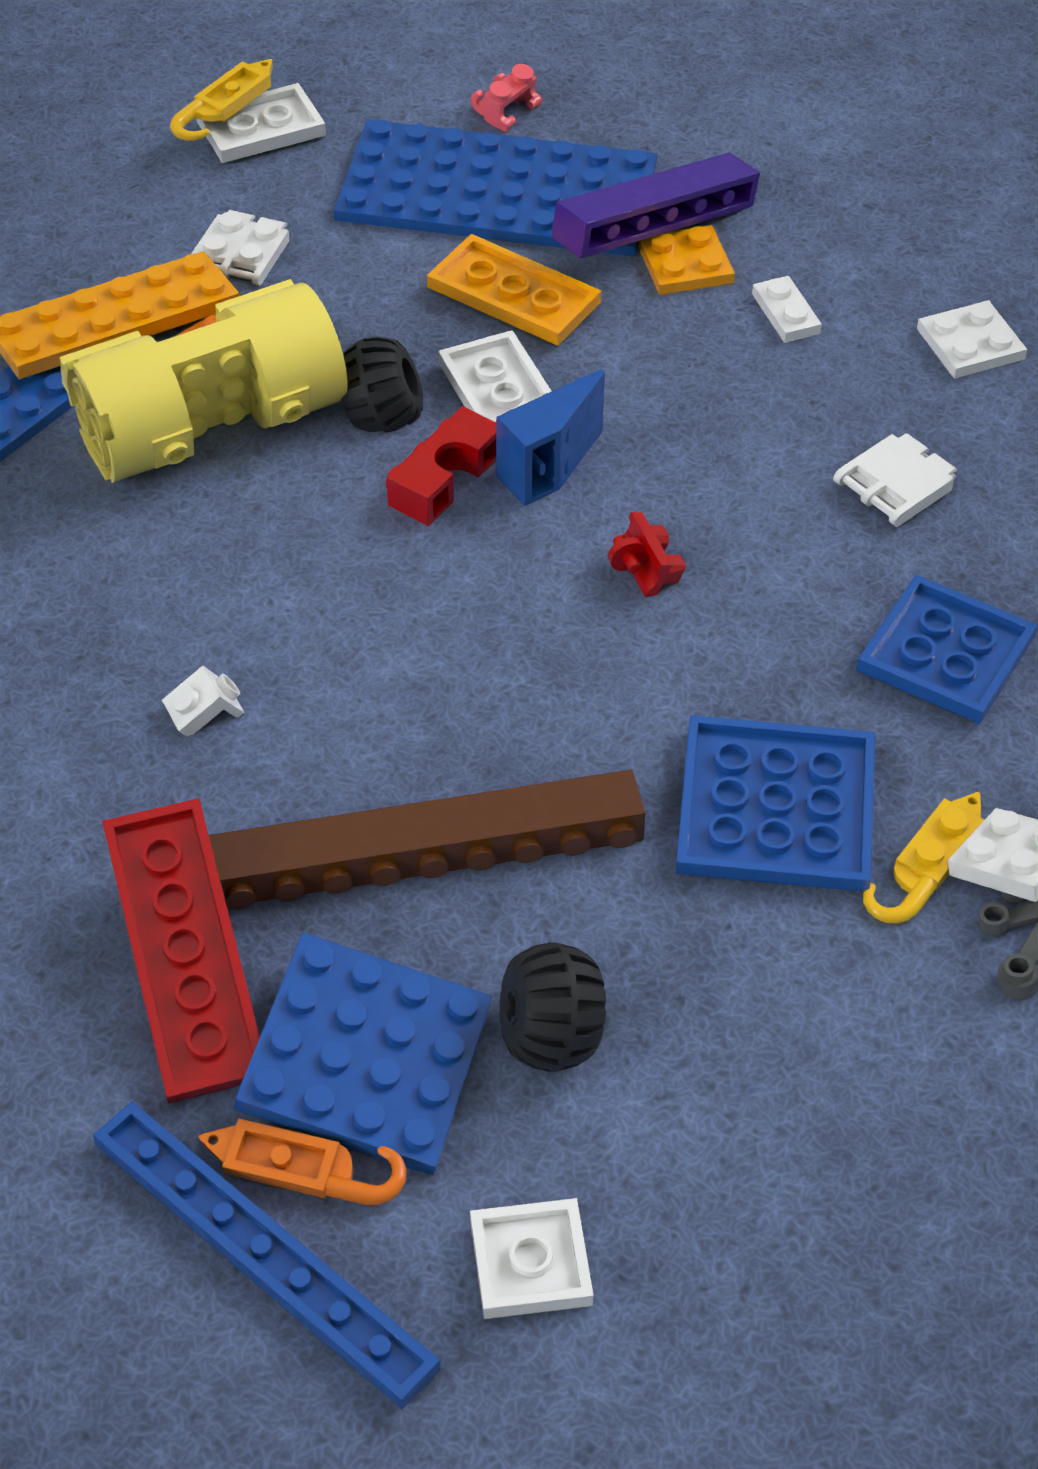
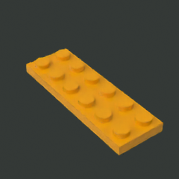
(140, 302)

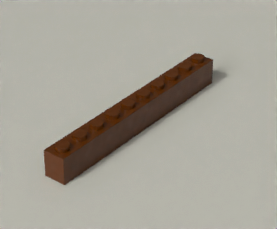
(428, 838)

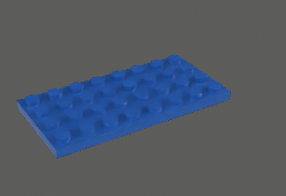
(476, 181)

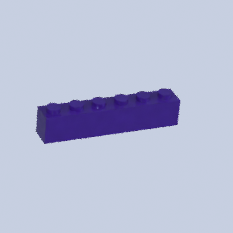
(654, 204)

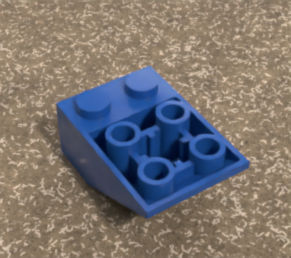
(549, 437)

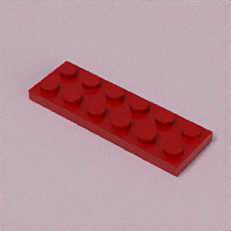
(183, 948)

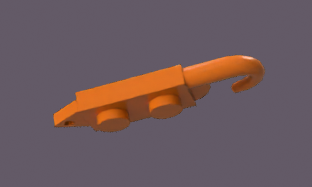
(299, 1163)

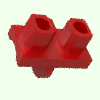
(644, 555)

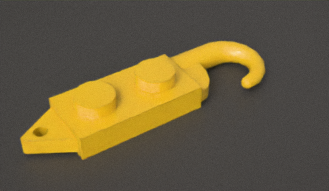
(223, 98)
(925, 859)

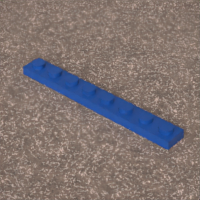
(268, 1255)

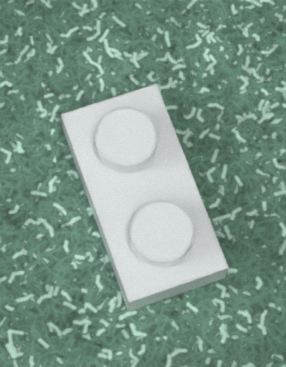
(786, 309)

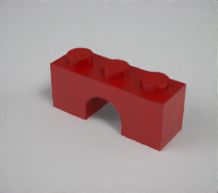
(423, 483)

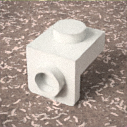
(201, 699)

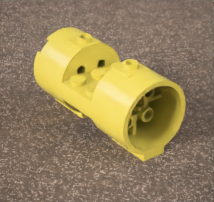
(150, 398)

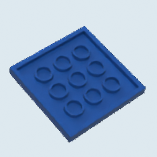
(777, 803)
(364, 1053)

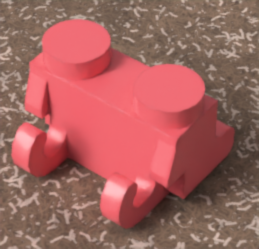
(514, 88)

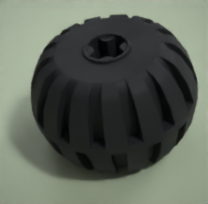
(382, 385)
(552, 1007)

